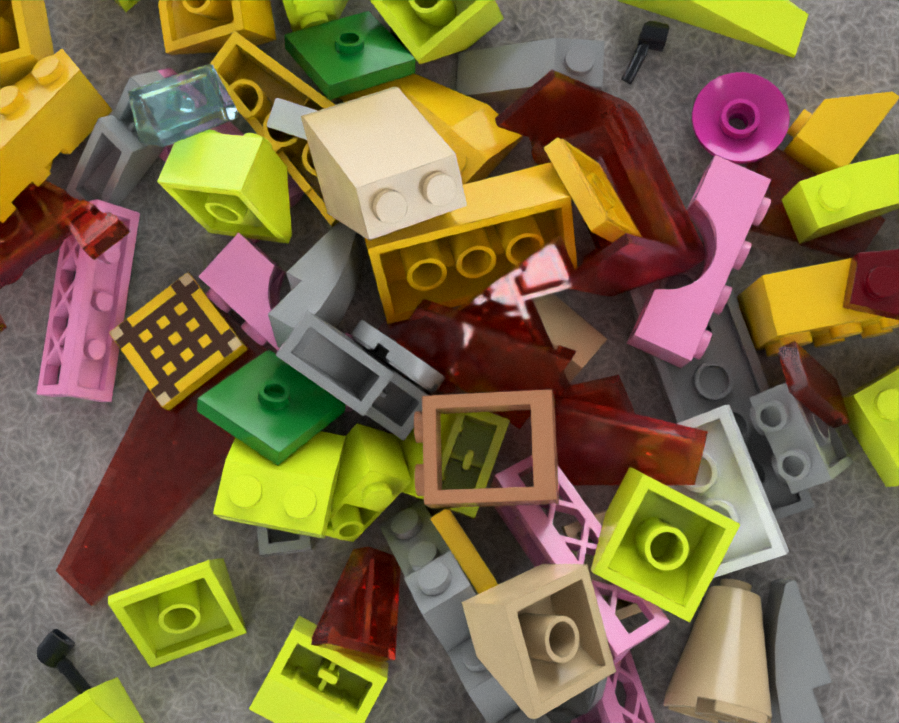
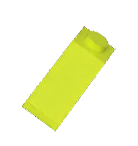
(843, 197)

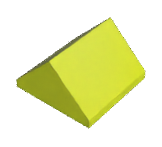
(180, 612)

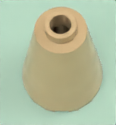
(724, 660)

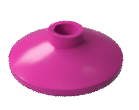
(748, 99)

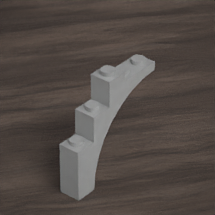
(439, 590)

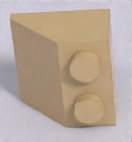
(541, 636)

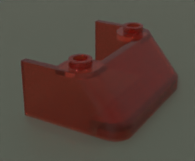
(620, 142)

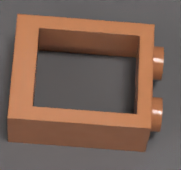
(544, 449)

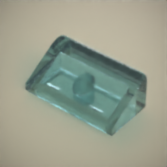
(181, 106)

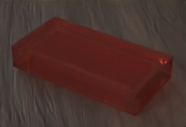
(813, 385)

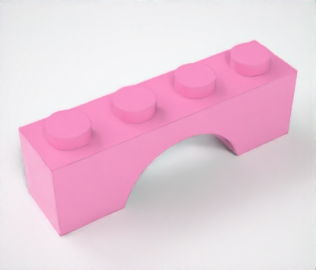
(723, 210)
(248, 283)

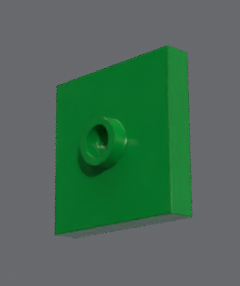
(349, 54)
(270, 407)

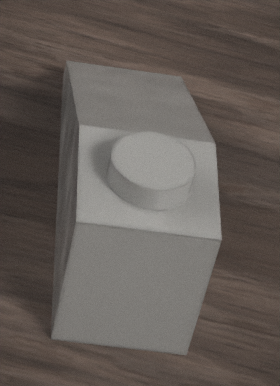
(512, 69)

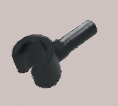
(651, 37)
(53, 654)

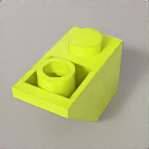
(367, 482)

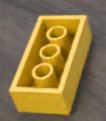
(474, 245)
(806, 309)

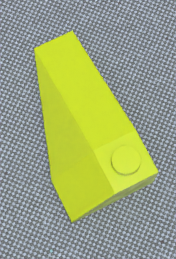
(763, 23)

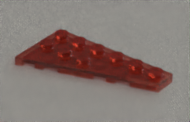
(149, 484)

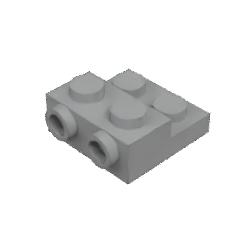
(802, 443)

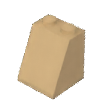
(382, 164)

